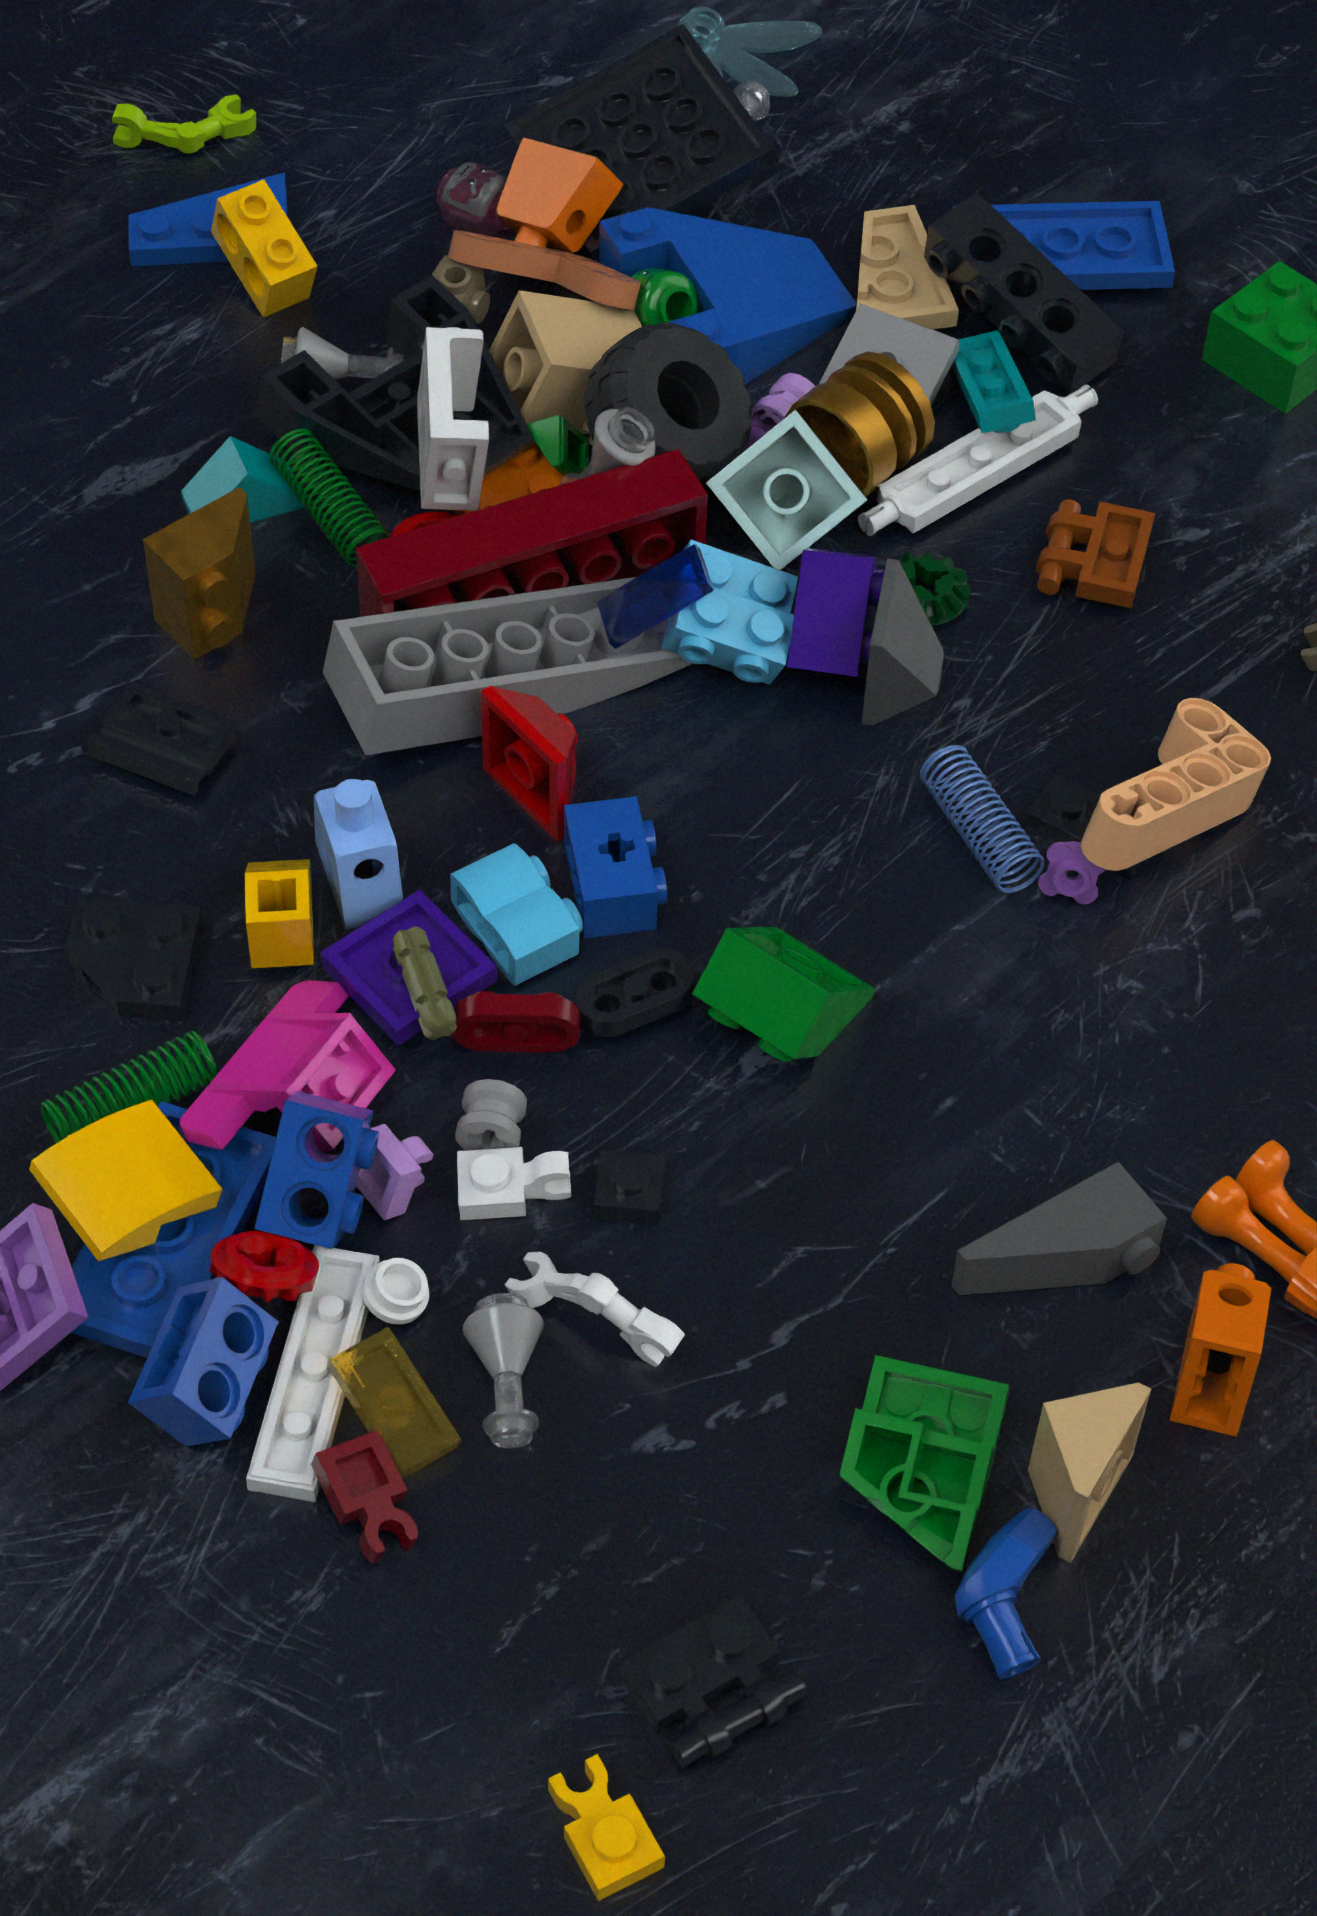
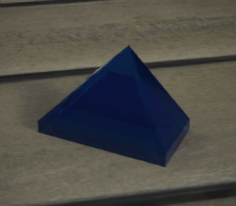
(654, 596)

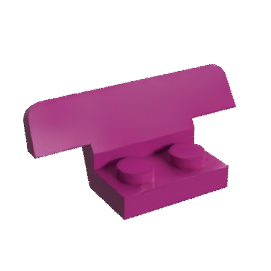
(292, 1050)

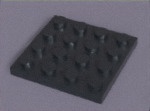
(658, 125)

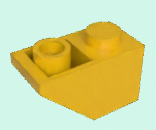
(279, 913)

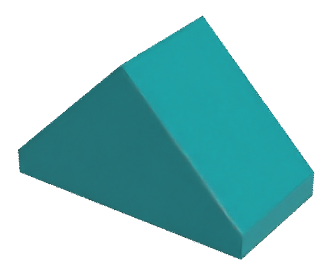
(246, 467)

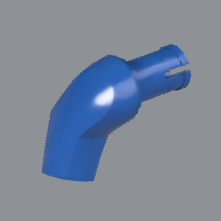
(992, 1586)

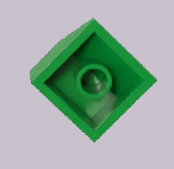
(780, 991)

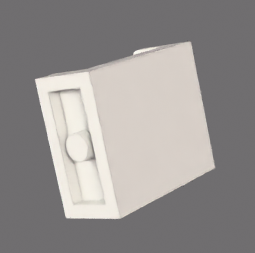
(449, 449)

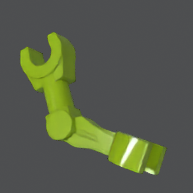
(222, 120)

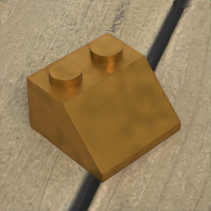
(203, 574)

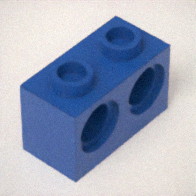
(301, 1164)
(204, 1362)

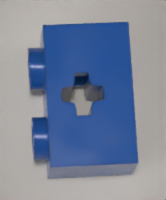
(612, 867)

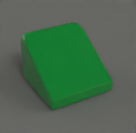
(561, 444)

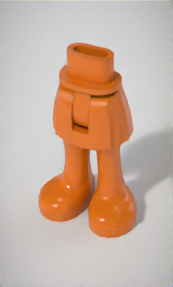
(1260, 1189)

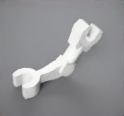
(642, 1329)

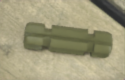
(424, 983)

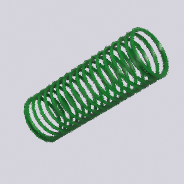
(338, 509)
(62, 1123)

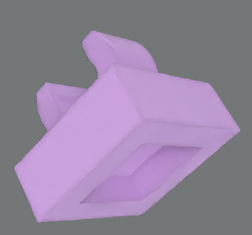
(393, 1173)

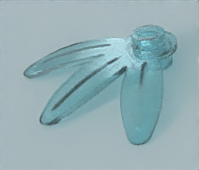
(729, 46)

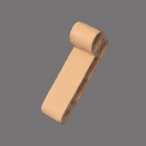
(1204, 779)

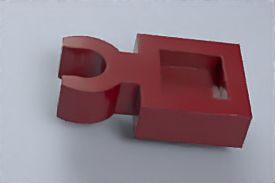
(366, 1485)

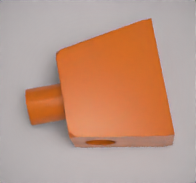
(555, 196)
(1229, 1319)

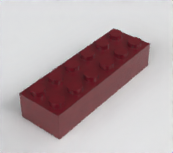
(551, 539)

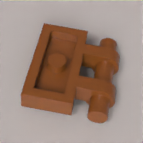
(1113, 555)

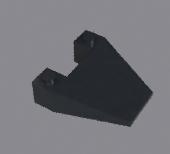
(378, 422)

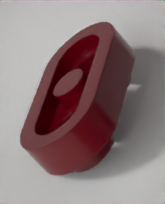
(516, 1022)

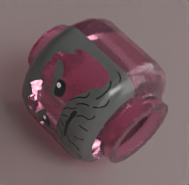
(470, 198)

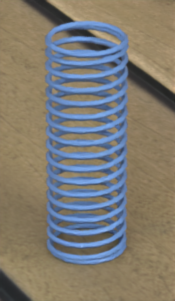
(1020, 855)

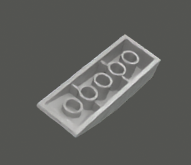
(422, 670)

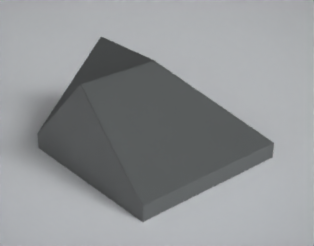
(903, 651)

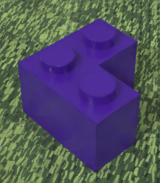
(833, 611)

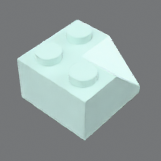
(786, 491)

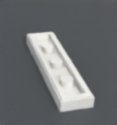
(305, 1393)

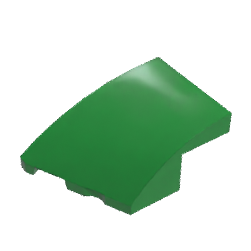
(926, 1452)

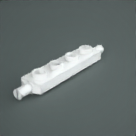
(976, 464)

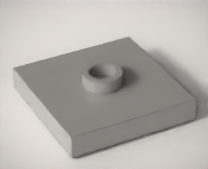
(919, 349)

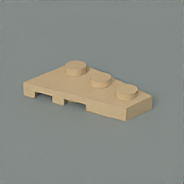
(896, 274)

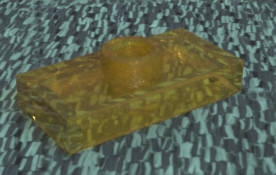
(395, 1401)

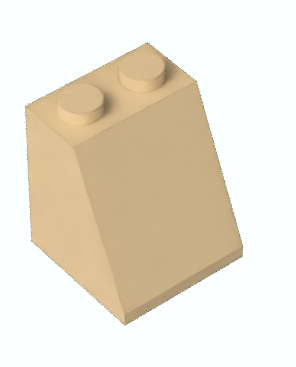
(550, 350)

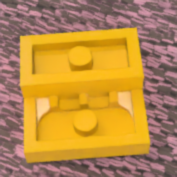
(125, 1179)

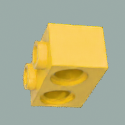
(263, 248)

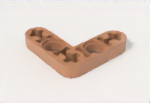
(564, 268)

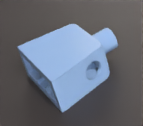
(354, 829)

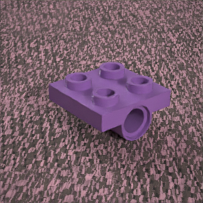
(36, 1291)

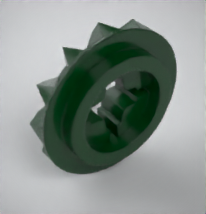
(949, 583)

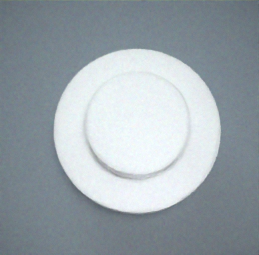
(396, 1291)

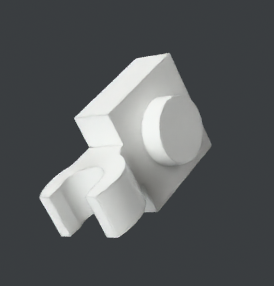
(499, 1182)

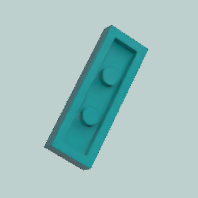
(992, 384)

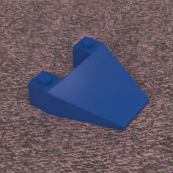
(755, 287)

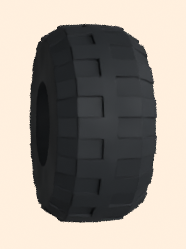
(691, 378)

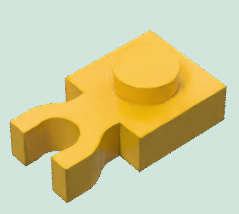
(607, 1836)

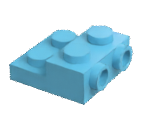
(740, 623)

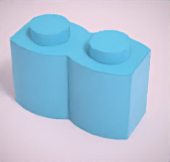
(516, 913)

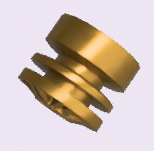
(869, 418)

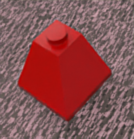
(530, 754)

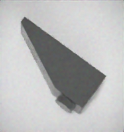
(1067, 1241)

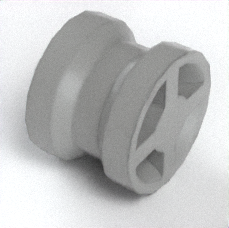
(491, 1115)

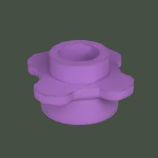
(1065, 857)

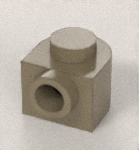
(466, 285)

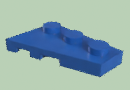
(183, 228)

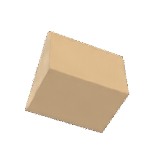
(1082, 1455)

